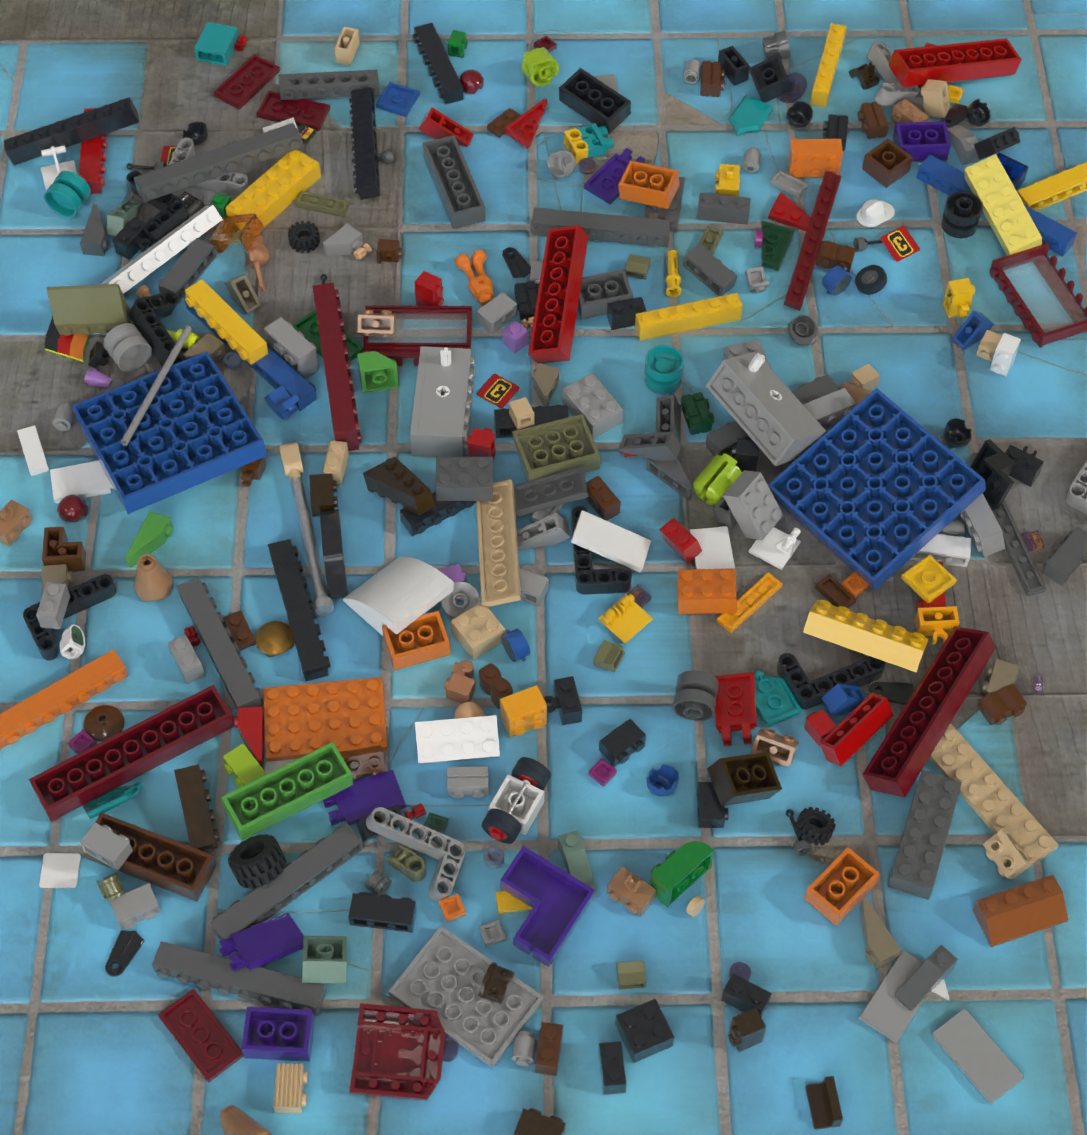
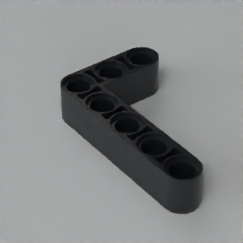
(171, 214)
(146, 315)
(333, 554)
(595, 576)
(79, 602)
(812, 689)

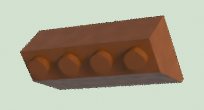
(1021, 910)

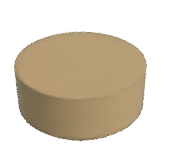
(695, 905)

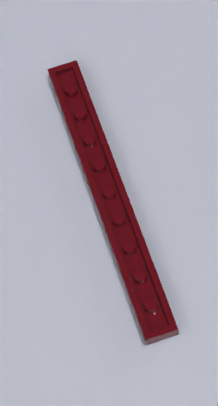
(812, 241)

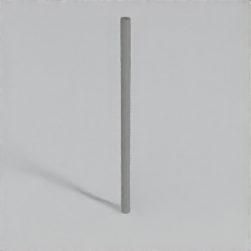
(156, 385)

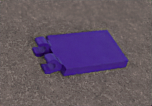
(606, 180)
(365, 796)
(263, 943)

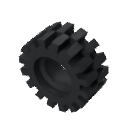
(304, 229)
(818, 834)

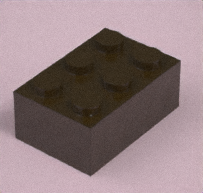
(744, 778)

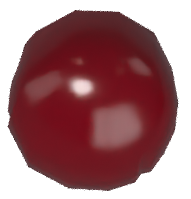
(471, 81)
(72, 508)

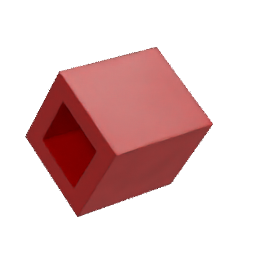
(818, 725)

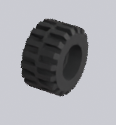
(257, 861)

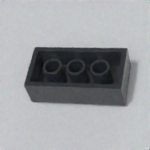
(594, 100)

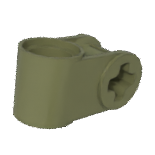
(405, 860)
(111, 887)

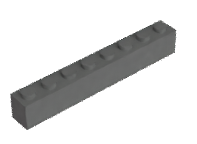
(604, 226)
(726, 437)
(218, 644)
(294, 881)
(258, 983)

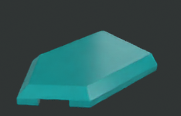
(749, 115)
(774, 699)
(111, 800)

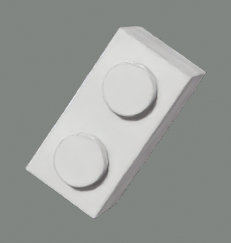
(1005, 354)

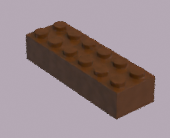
(161, 860)

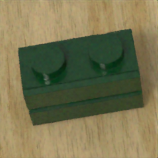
(696, 413)

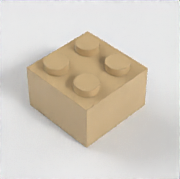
(477, 630)

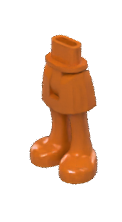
(481, 286)

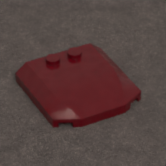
(397, 1052)

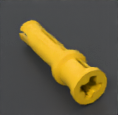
(673, 279)

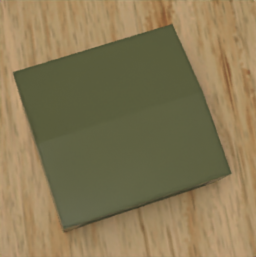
(637, 266)
(609, 656)
(631, 975)

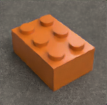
(813, 157)
(649, 184)
(707, 591)
(418, 642)
(842, 886)

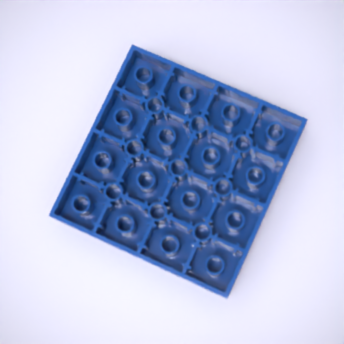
(183, 440)
(876, 488)

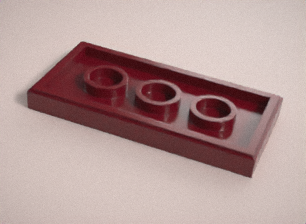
(246, 81)
(303, 110)
(201, 1035)

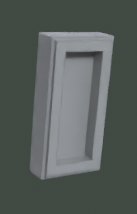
(789, 184)

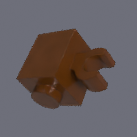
(252, 471)

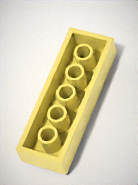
(1002, 206)

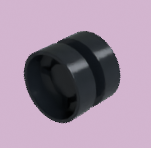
(961, 215)

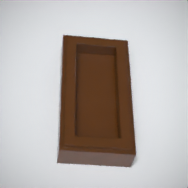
(835, 592)

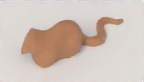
(258, 256)

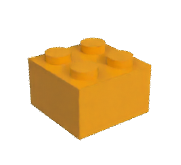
(523, 711)

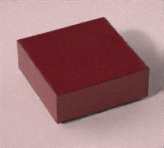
(547, 43)

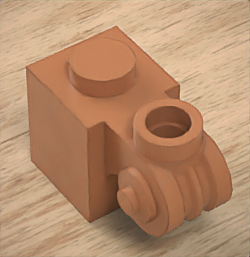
(460, 685)

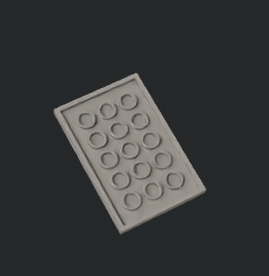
(448, 980)

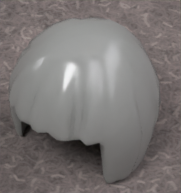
(561, 163)

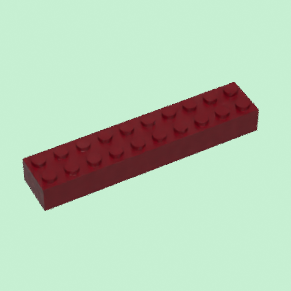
(337, 365)
(929, 711)
(132, 753)

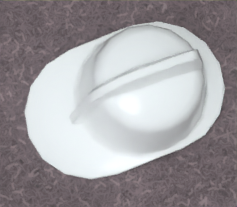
(874, 213)

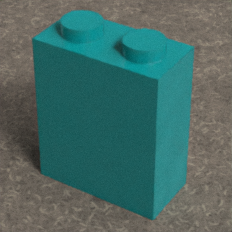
(216, 43)

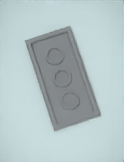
(884, 1010)
(977, 1056)

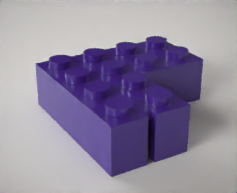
(556, 903)

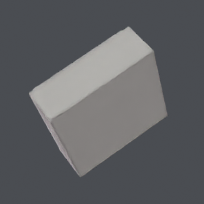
(492, 933)

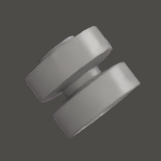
(127, 347)

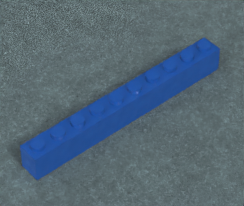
(951, 180)
(276, 371)

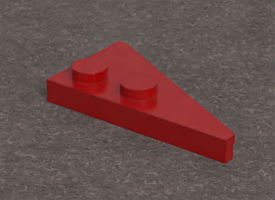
(525, 126)
(789, 213)

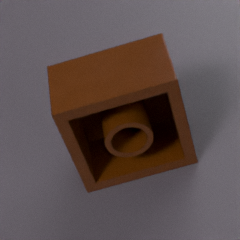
(887, 163)

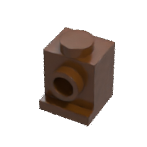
(388, 250)

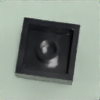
(770, 79)
(644, 1030)

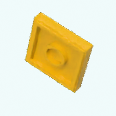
(928, 579)

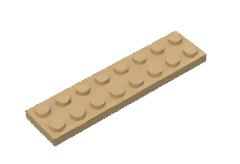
(498, 547)
(989, 795)

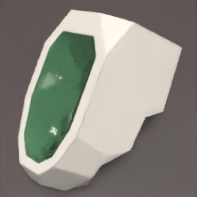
(72, 642)

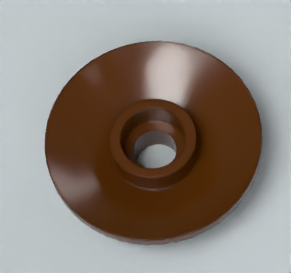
(103, 730)

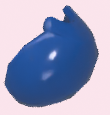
(663, 781)

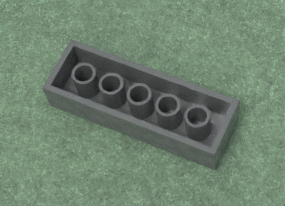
(453, 182)
(925, 834)

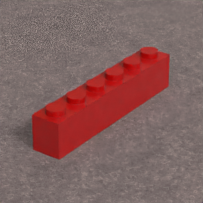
(92, 161)

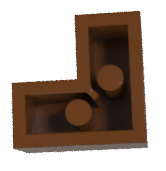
(60, 551)

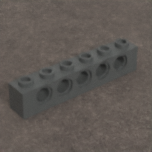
(326, 84)

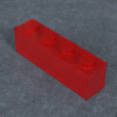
(856, 729)

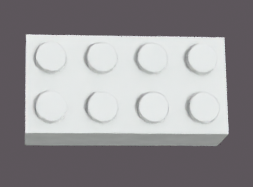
(457, 739)

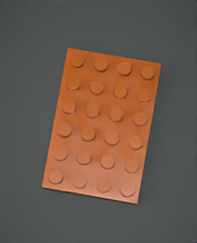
(316, 714)

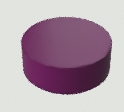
(758, 238)

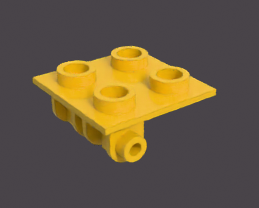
(625, 618)

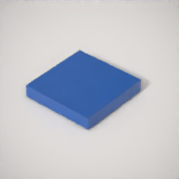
(397, 99)

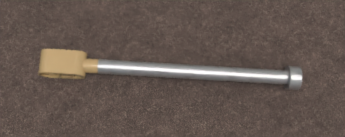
(293, 468)

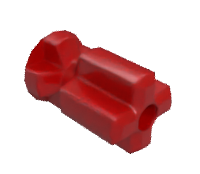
(241, 42)
(192, 636)
(416, 811)

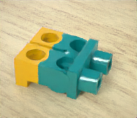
(587, 141)

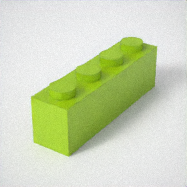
(242, 766)

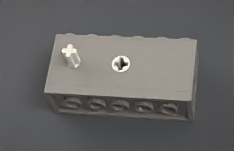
(442, 402)
(765, 407)

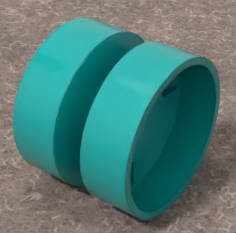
(67, 193)
(663, 369)

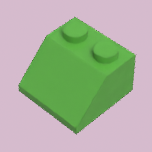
(377, 372)

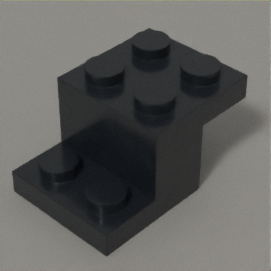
(995, 468)

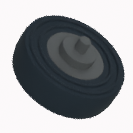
(871, 279)

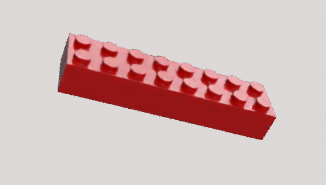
(954, 62)
(558, 294)

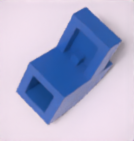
(282, 402)

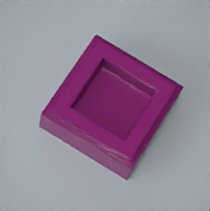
(81, 742)
(602, 772)

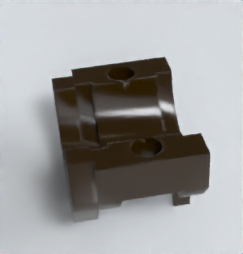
(866, 75)
(495, 983)

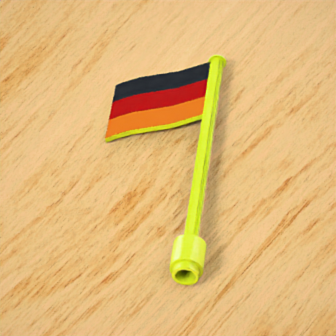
(74, 344)

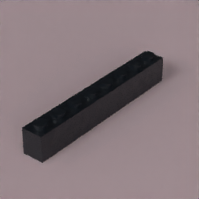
(72, 130)
(365, 143)
(298, 610)

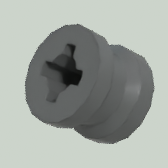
(378, 883)

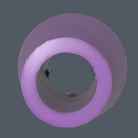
(97, 379)

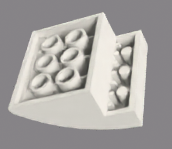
(399, 594)

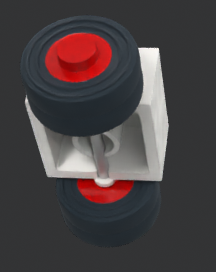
(517, 801)

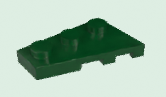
(774, 244)

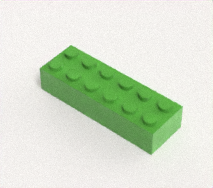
(287, 791)

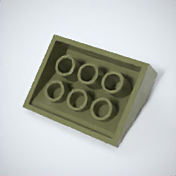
(88, 308)
(556, 447)

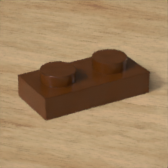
(499, 124)
(239, 630)

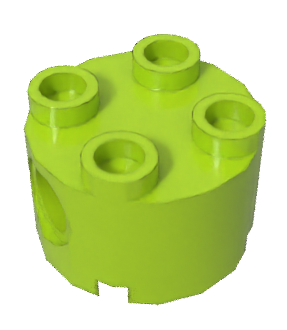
(539, 66)

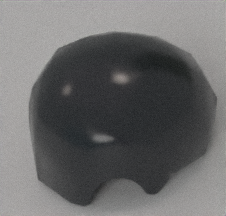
(978, 113)
(799, 114)
(197, 132)
(957, 433)

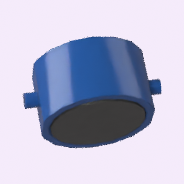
(836, 280)
(515, 645)

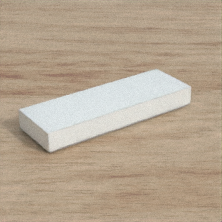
(33, 450)

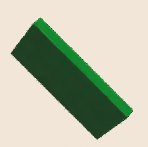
(309, 328)

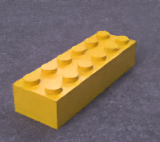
(276, 188)
(866, 635)

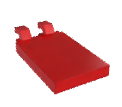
(736, 706)

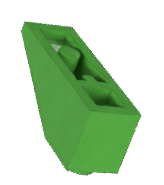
(150, 537)

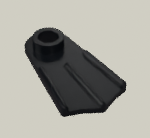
(955, 115)
(516, 263)
(894, 691)
(123, 951)

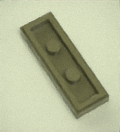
(322, 203)
(711, 238)

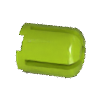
(716, 478)

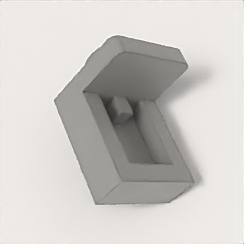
(756, 279)

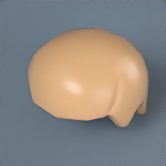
(468, 710)

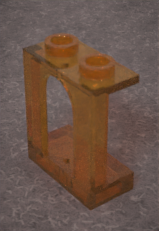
(227, 232)

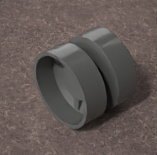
(695, 695)

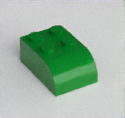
(681, 870)

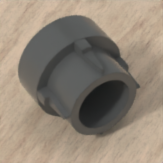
(776, 44)

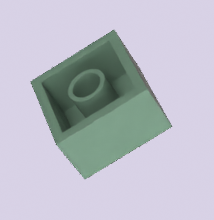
(324, 959)

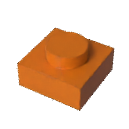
(855, 584)
(452, 908)

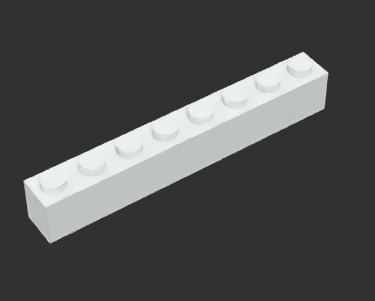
(165, 248)

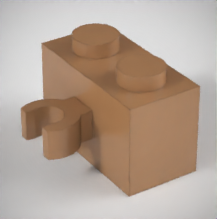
(13, 521)
(631, 891)

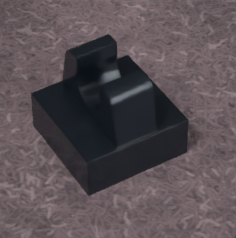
(96, 356)

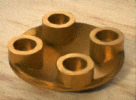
(274, 638)

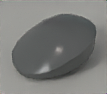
(803, 330)

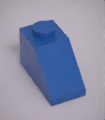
(972, 330)
(843, 699)

